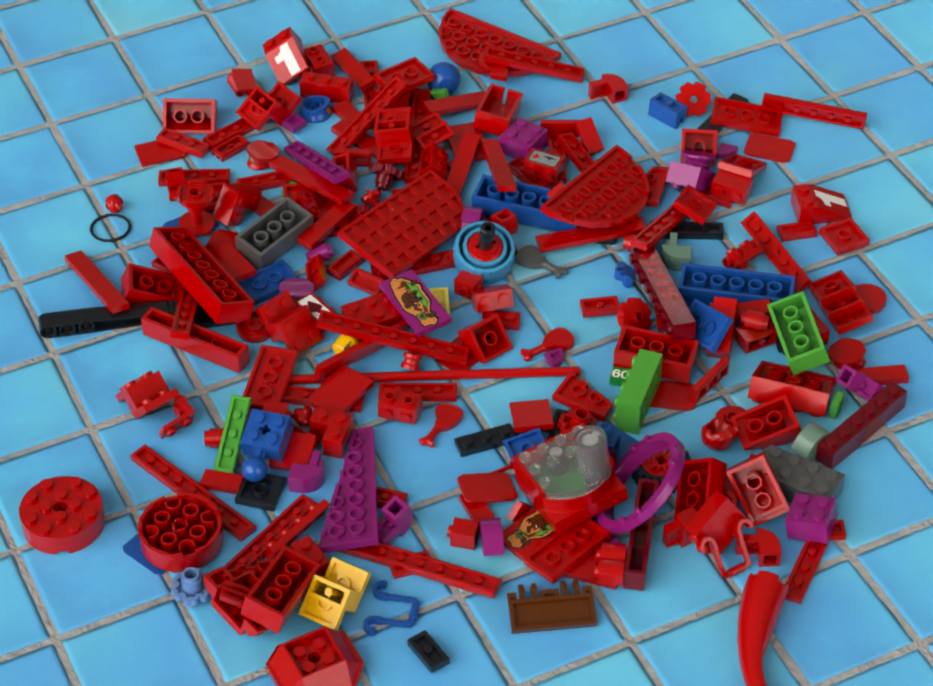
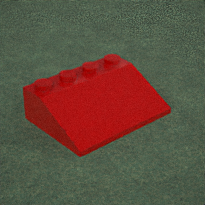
(804, 391)

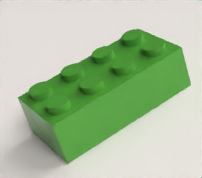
(798, 333)
(638, 391)

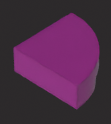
(726, 150)
(555, 357)

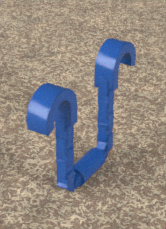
(384, 596)

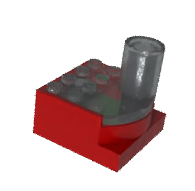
(570, 477)

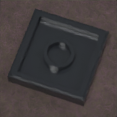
(261, 494)

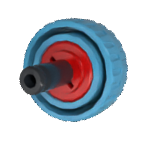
(484, 250)

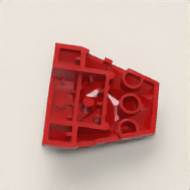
(244, 576)

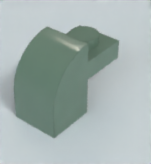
(675, 255)
(808, 439)

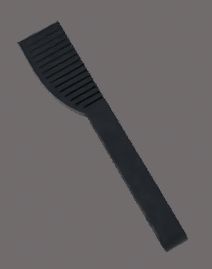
(101, 319)

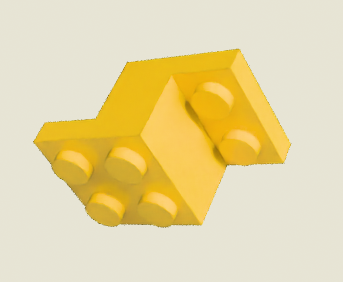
(334, 593)

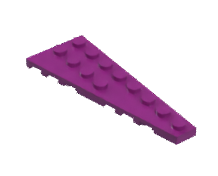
(354, 503)

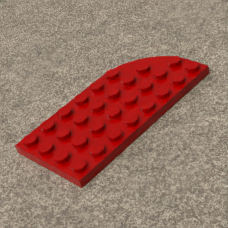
(407, 225)

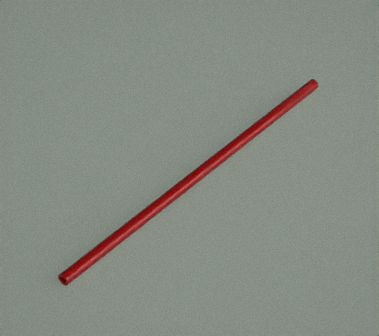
(451, 374)

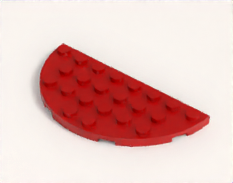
(465, 39)
(603, 194)

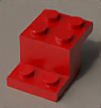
(262, 106)
(394, 135)
(289, 322)
(146, 394)

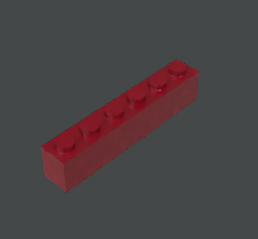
(861, 425)
(640, 540)

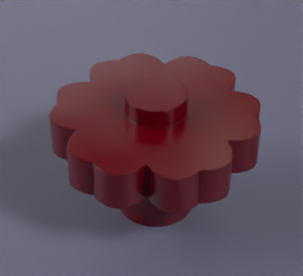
(385, 175)

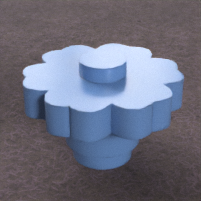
(190, 587)

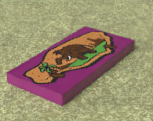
(415, 303)

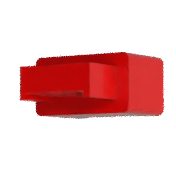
(674, 531)

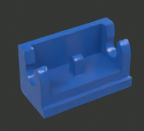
(667, 110)

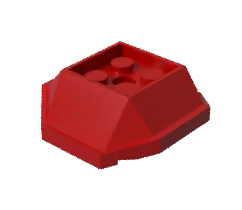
(316, 659)

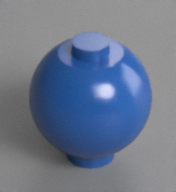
(446, 77)

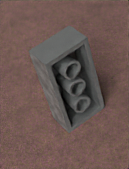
(273, 233)
(803, 475)

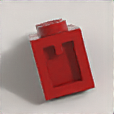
(186, 413)

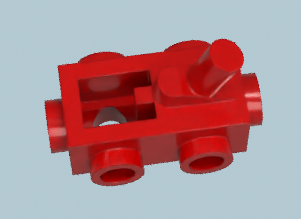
(740, 257)

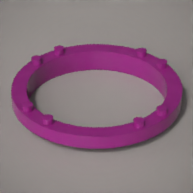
(628, 464)

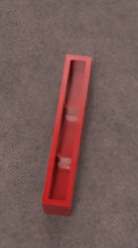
(202, 341)

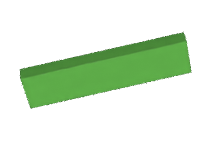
(232, 434)

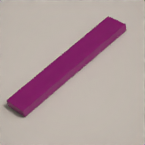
(316, 162)

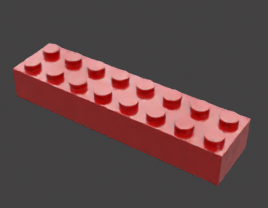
(201, 274)

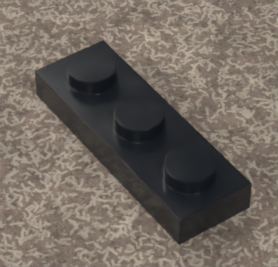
(483, 440)

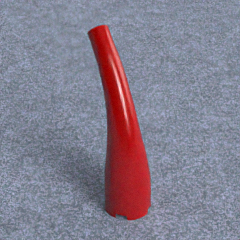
(757, 617)

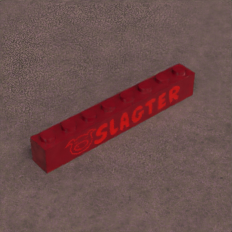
(663, 293)

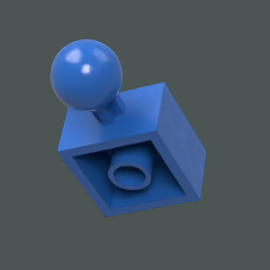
(264, 438)

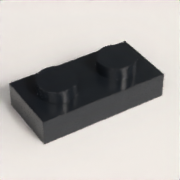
(428, 651)

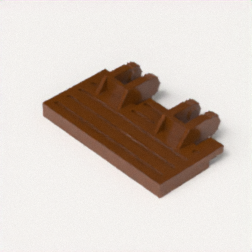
(551, 610)

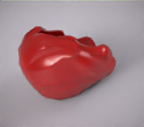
(718, 435)

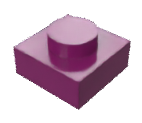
(294, 123)

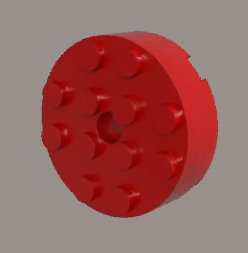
(62, 514)
(180, 532)

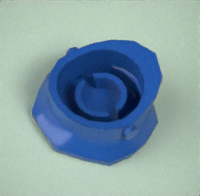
(315, 109)

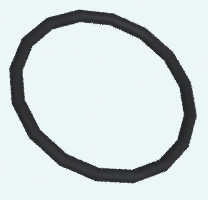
(110, 240)

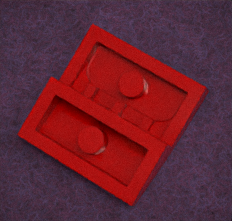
(431, 130)

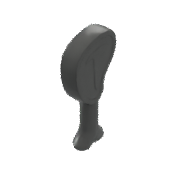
(530, 258)

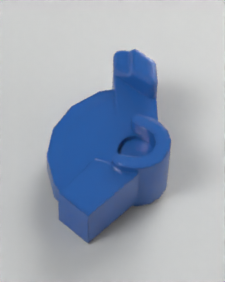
(625, 274)

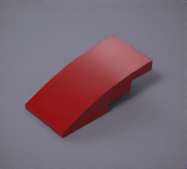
(840, 302)

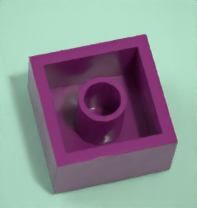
(522, 137)
(811, 518)

